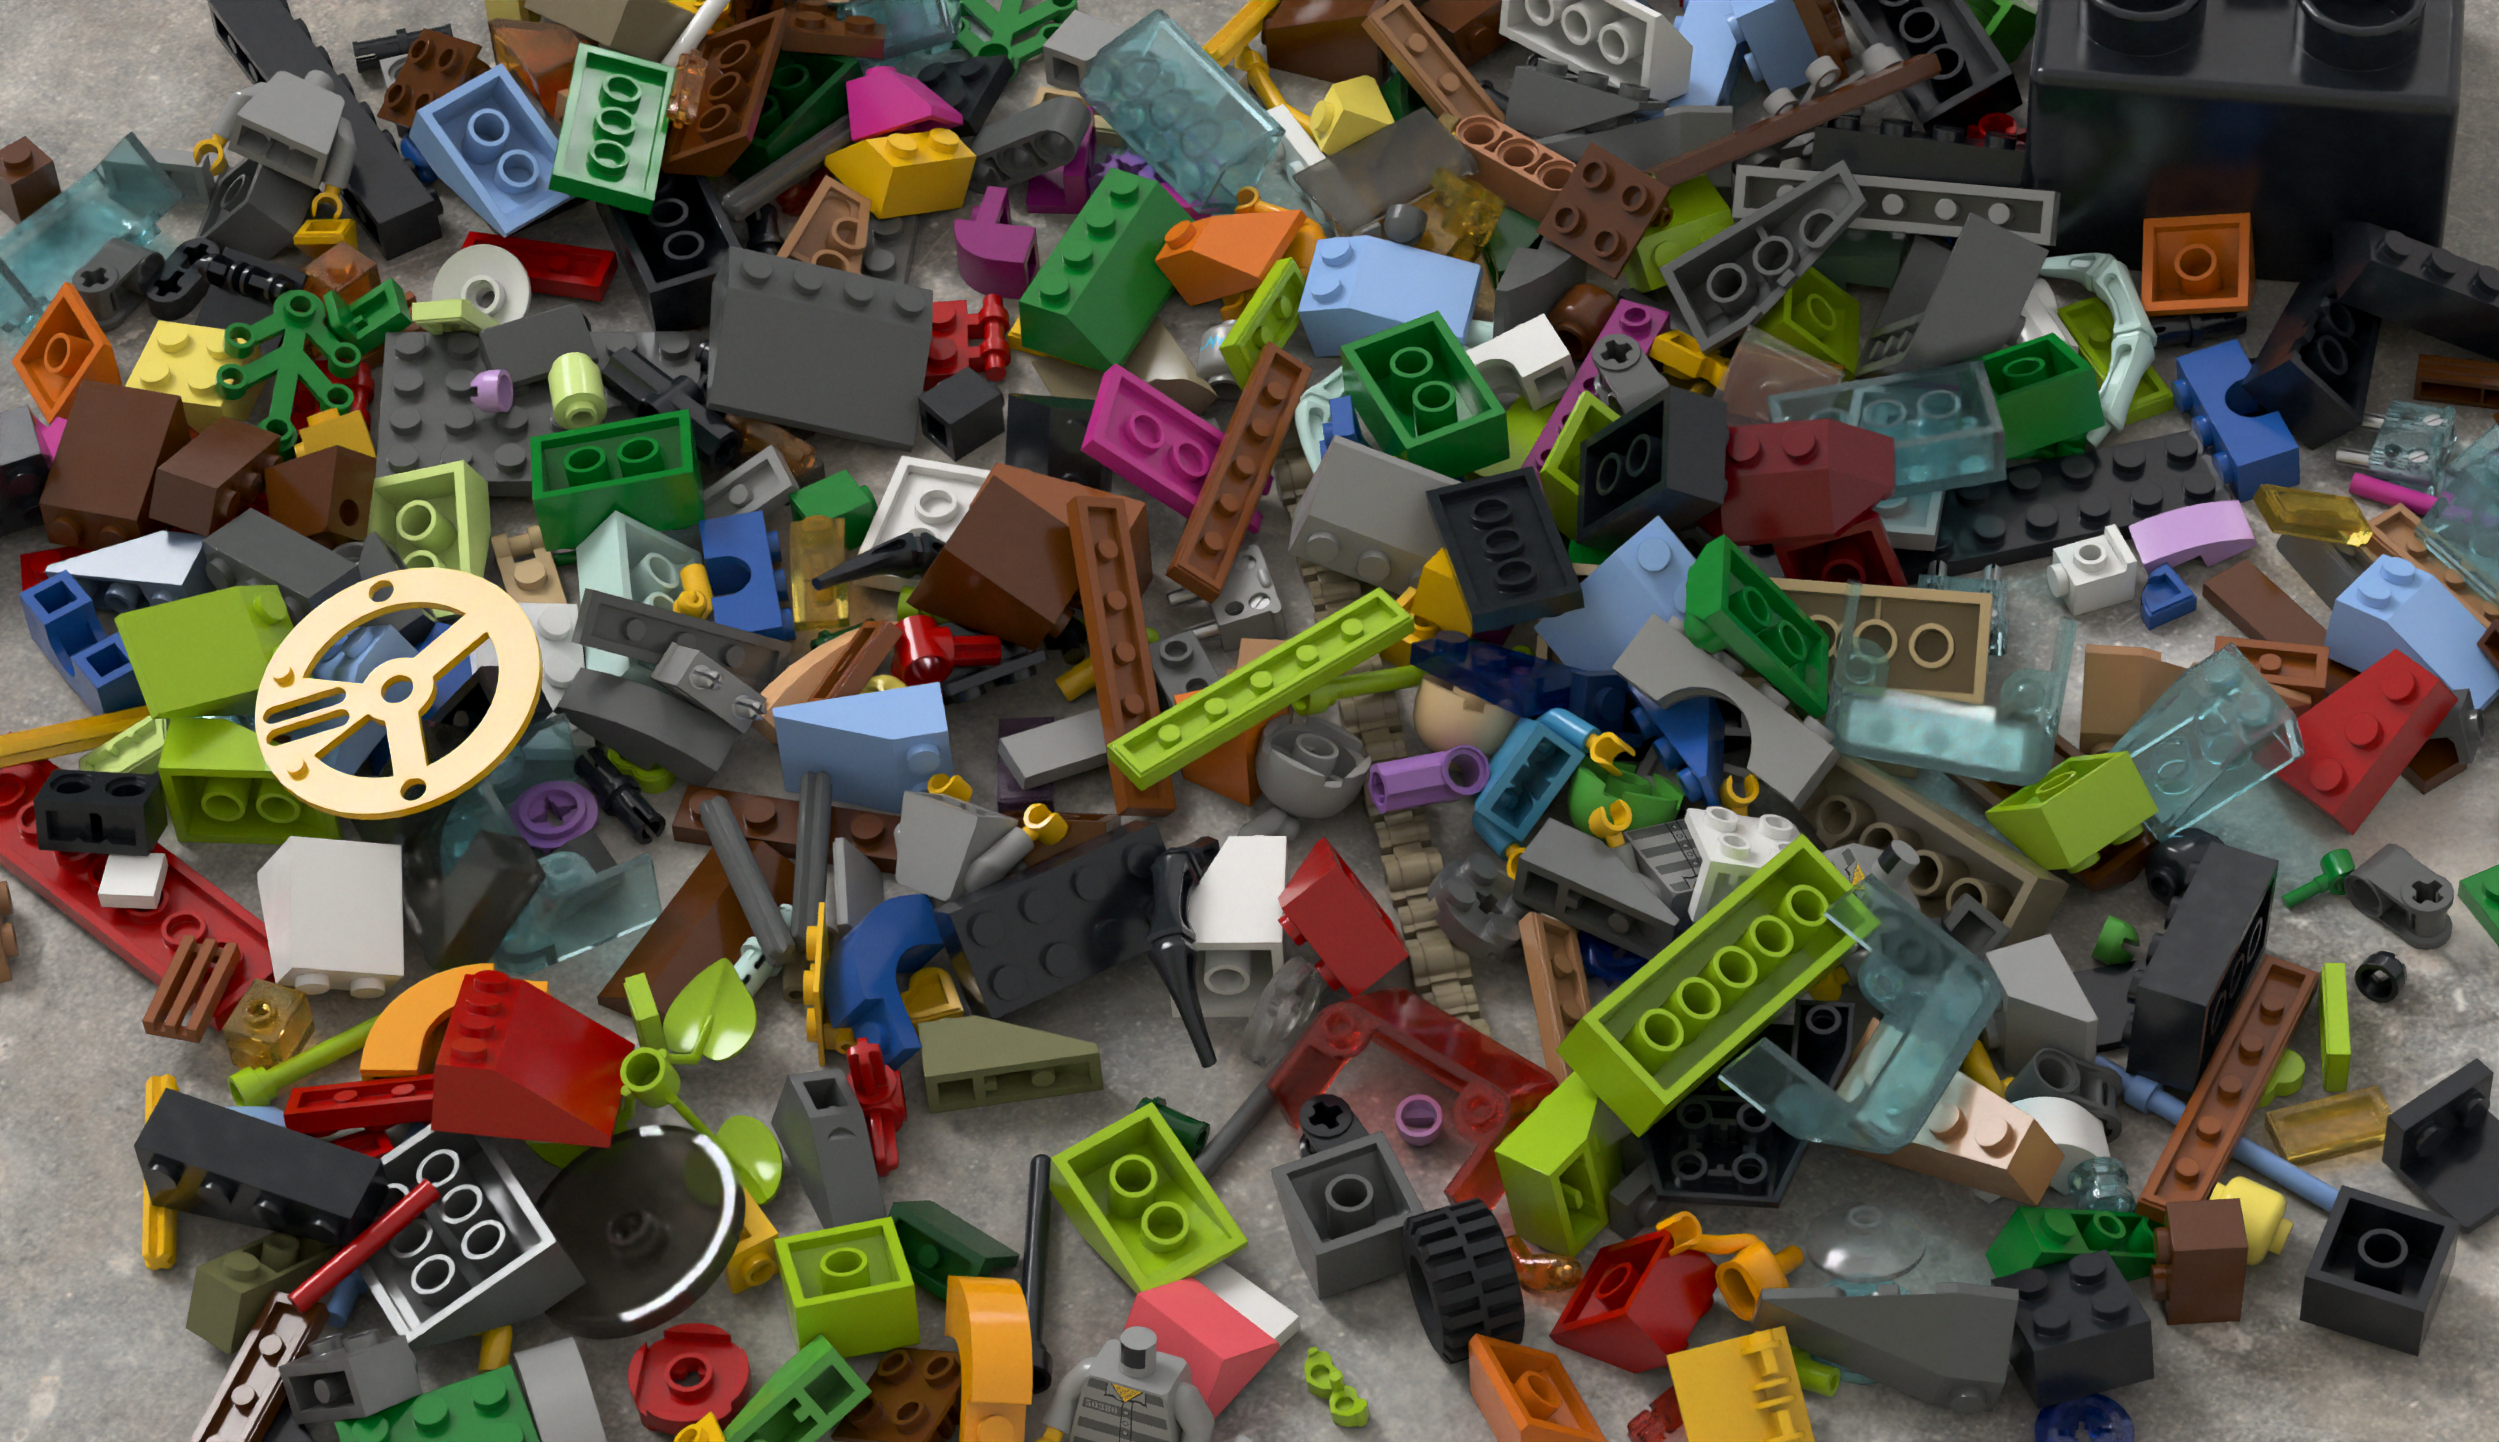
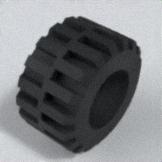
(1462, 1277)

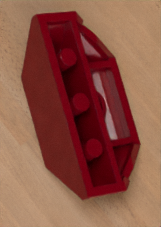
(1800, 481)

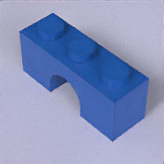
(2241, 447)
(740, 562)
(72, 638)

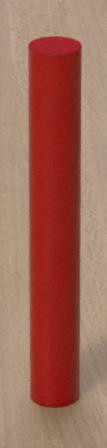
(363, 1246)

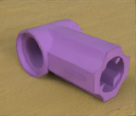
(1426, 779)

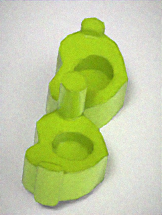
(1328, 1383)

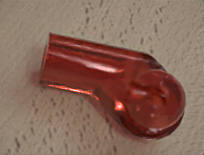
(797, 198)

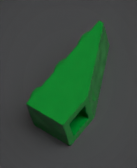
(2052, 1235)

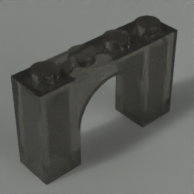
(483, 896)

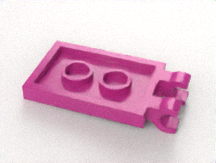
(1154, 442)

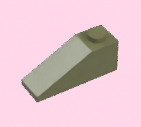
(997, 1062)

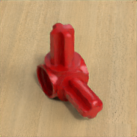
(929, 651)
(881, 1099)

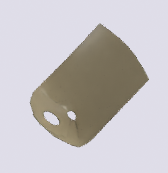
(1154, 360)

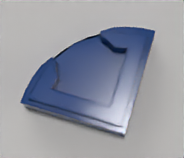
(2165, 597)

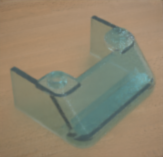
(115, 200)
(1942, 734)
(573, 904)
(1933, 1009)

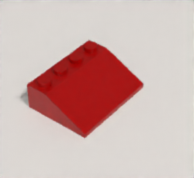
(526, 1067)

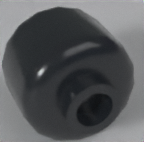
(2170, 860)

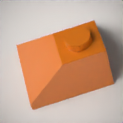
(1226, 252)

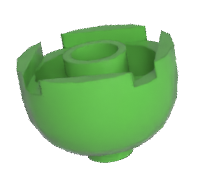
(1595, 787)

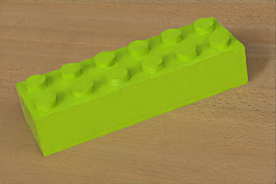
(1712, 988)

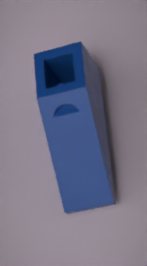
(1687, 739)

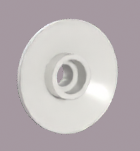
(485, 269)

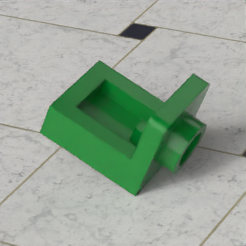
(368, 317)

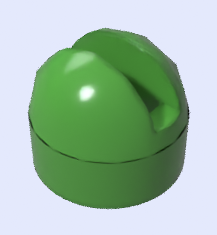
(2110, 942)

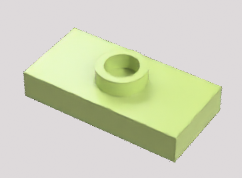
(450, 316)
(131, 751)

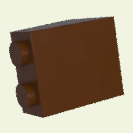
(1325, 40)
(109, 464)
(1003, 570)

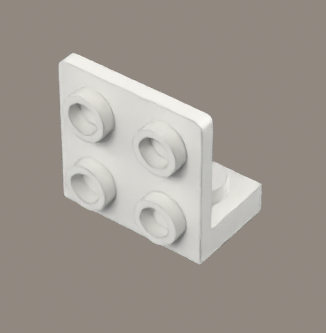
(1731, 851)

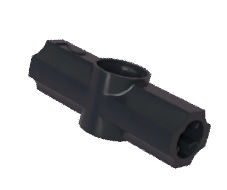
(654, 392)

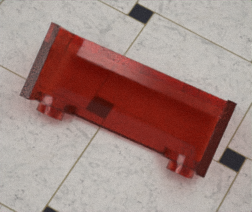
(1493, 1081)

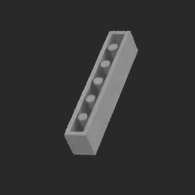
(1915, 204)

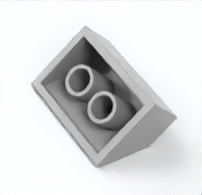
(1368, 516)

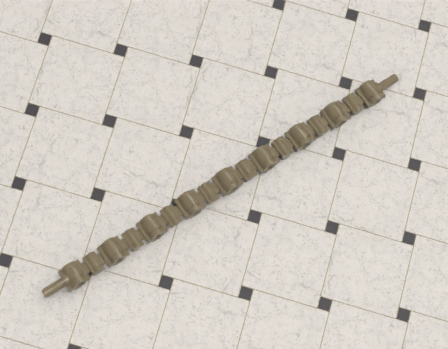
(1433, 959)

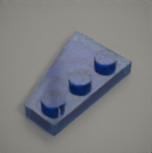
(1494, 673)

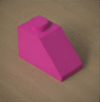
(893, 104)

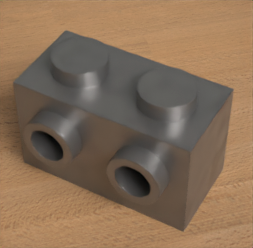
(350, 1377)

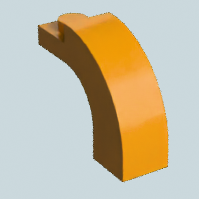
(414, 1025)
(995, 1353)

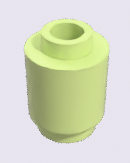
(577, 391)

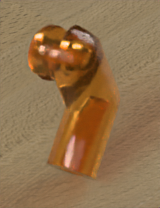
(1543, 1271)

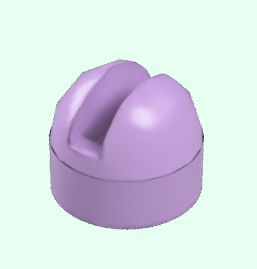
(494, 391)
(1419, 1111)

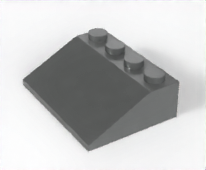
(818, 348)
(474, 1254)

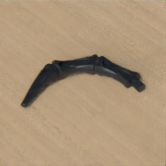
(913, 556)
(1171, 936)

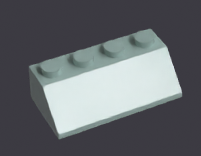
(636, 565)

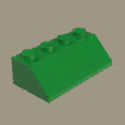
(1102, 276)

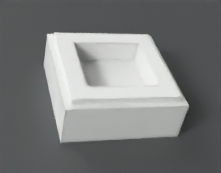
(133, 881)

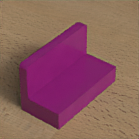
(1066, 187)

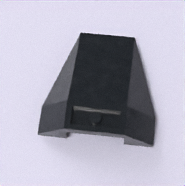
(1724, 1148)

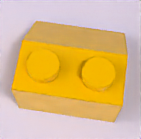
(907, 172)

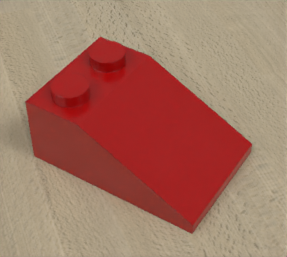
(1340, 922)

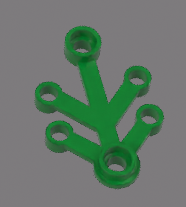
(1008, 25)
(289, 362)

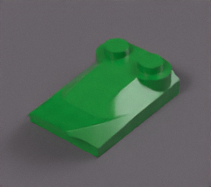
(1748, 615)

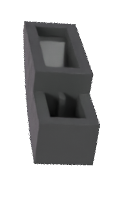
(1535, 284)
(648, 725)

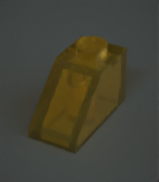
(814, 549)

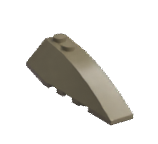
(1956, 857)

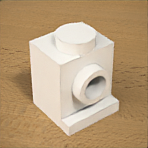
(2093, 572)

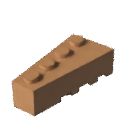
(1976, 1141)

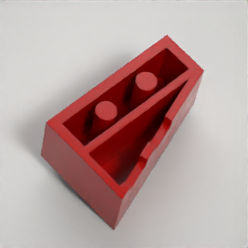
(2365, 738)

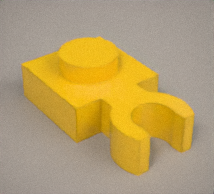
(1685, 359)

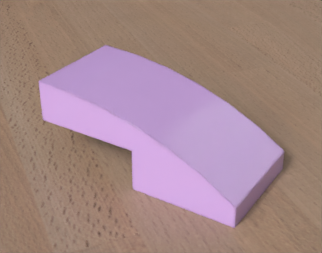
(2203, 529)

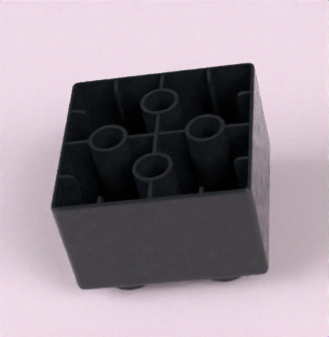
(2244, 111)

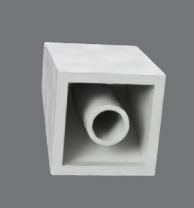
(334, 915)
(1238, 924)

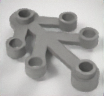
(1822, 76)

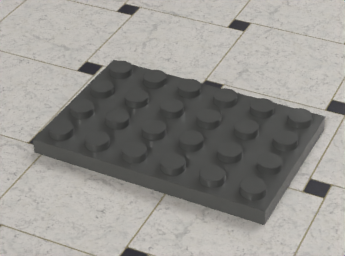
(433, 421)

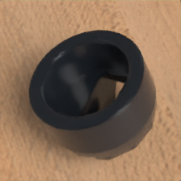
(2390, 985)

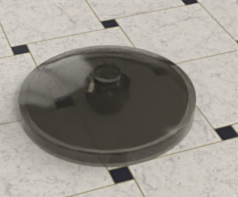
(644, 1227)

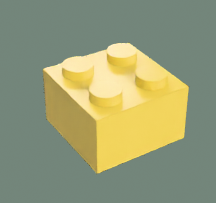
(185, 363)

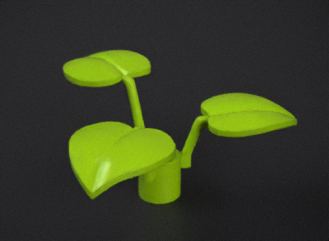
(709, 1019)

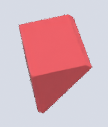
(1208, 1333)

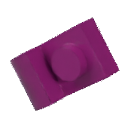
(992, 251)

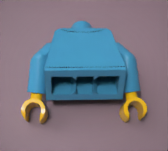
(1531, 771)

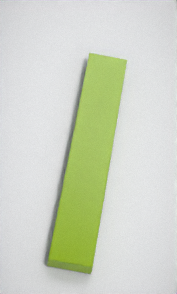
(1260, 689)

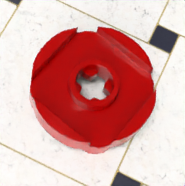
(686, 1349)

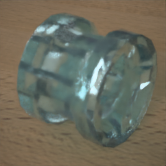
(2101, 1186)

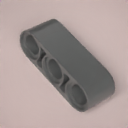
(1028, 143)

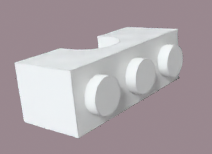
(1526, 362)

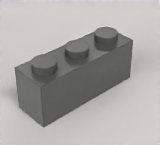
(266, 552)

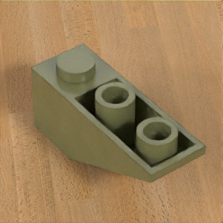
(236, 1285)

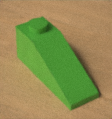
(801, 1398)

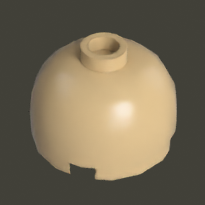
(1453, 717)

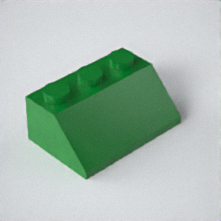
(628, 466)

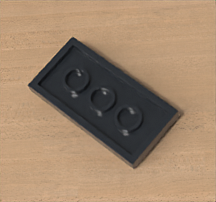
(1504, 550)

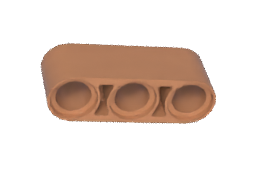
(1514, 165)

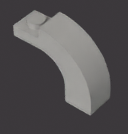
(559, 1393)

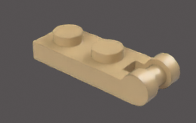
(531, 579)

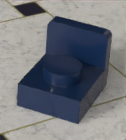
(1601, 701)

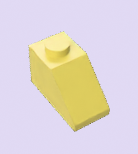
(1349, 114)

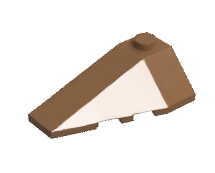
(831, 229)
(2125, 683)

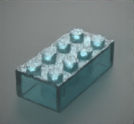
(1939, 418)

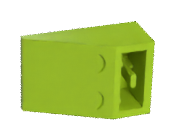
(1563, 1168)

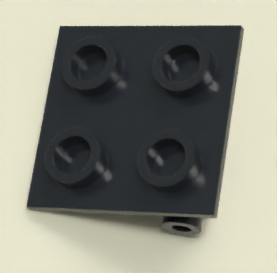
(244, 290)

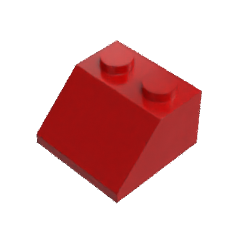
(1638, 1303)

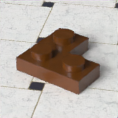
(815, 29)

